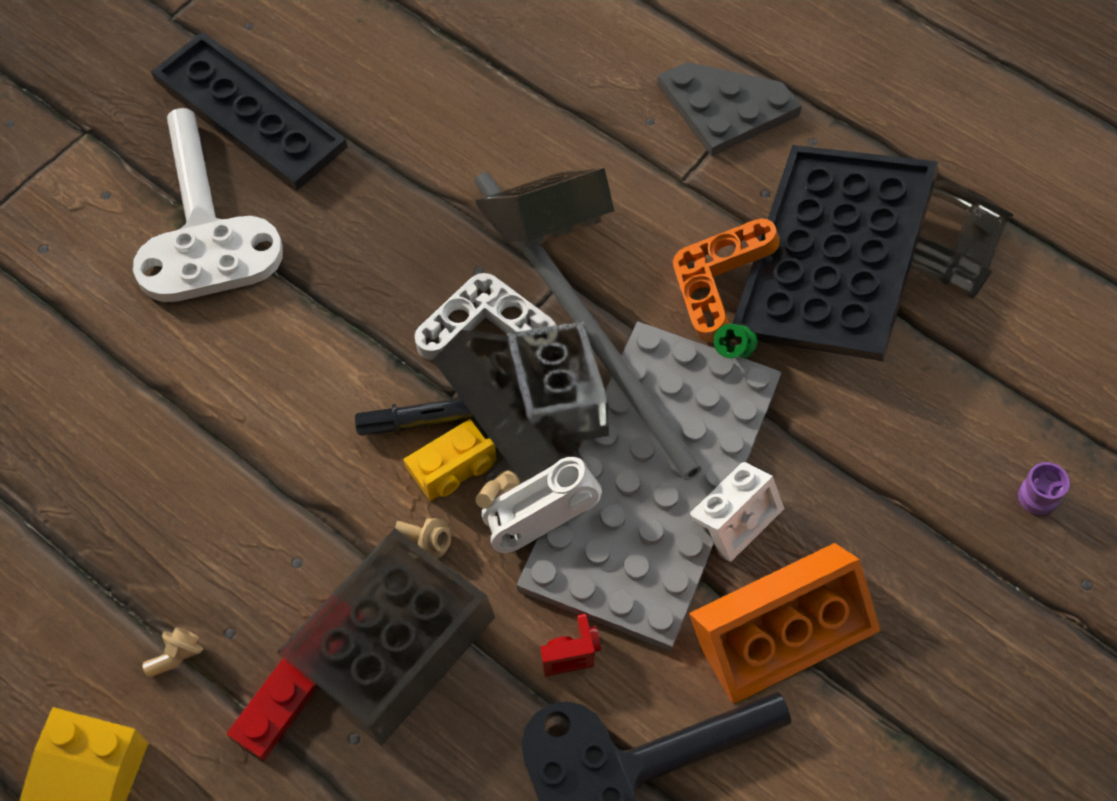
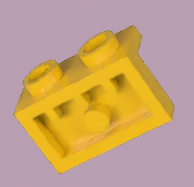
(451, 460)

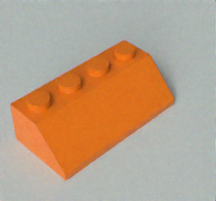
(786, 621)

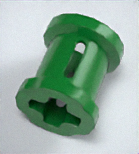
(732, 331)

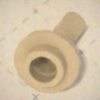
(493, 489)
(433, 537)
(179, 646)

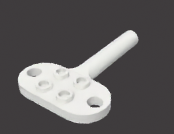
(207, 251)

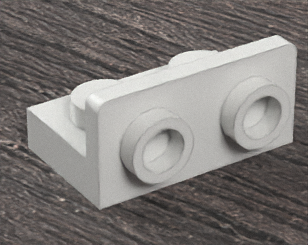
(739, 509)

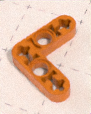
(703, 273)

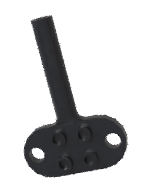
(590, 767)

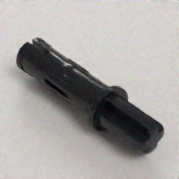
(411, 417)

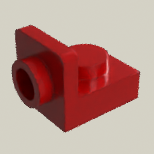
(569, 655)

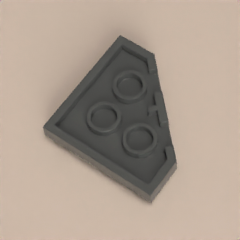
(725, 104)

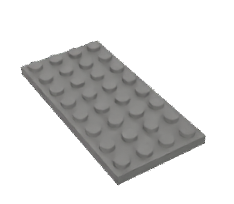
(638, 549)

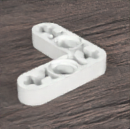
(486, 306)

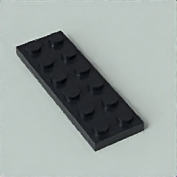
(250, 110)

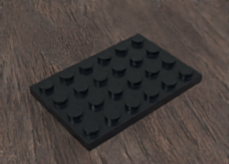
(842, 252)

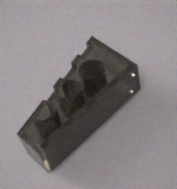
(486, 381)

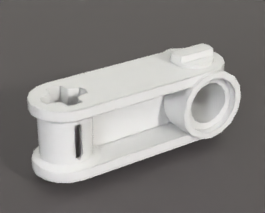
(541, 504)

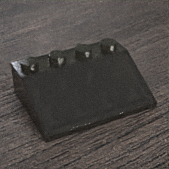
(388, 635)

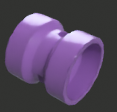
(1043, 488)

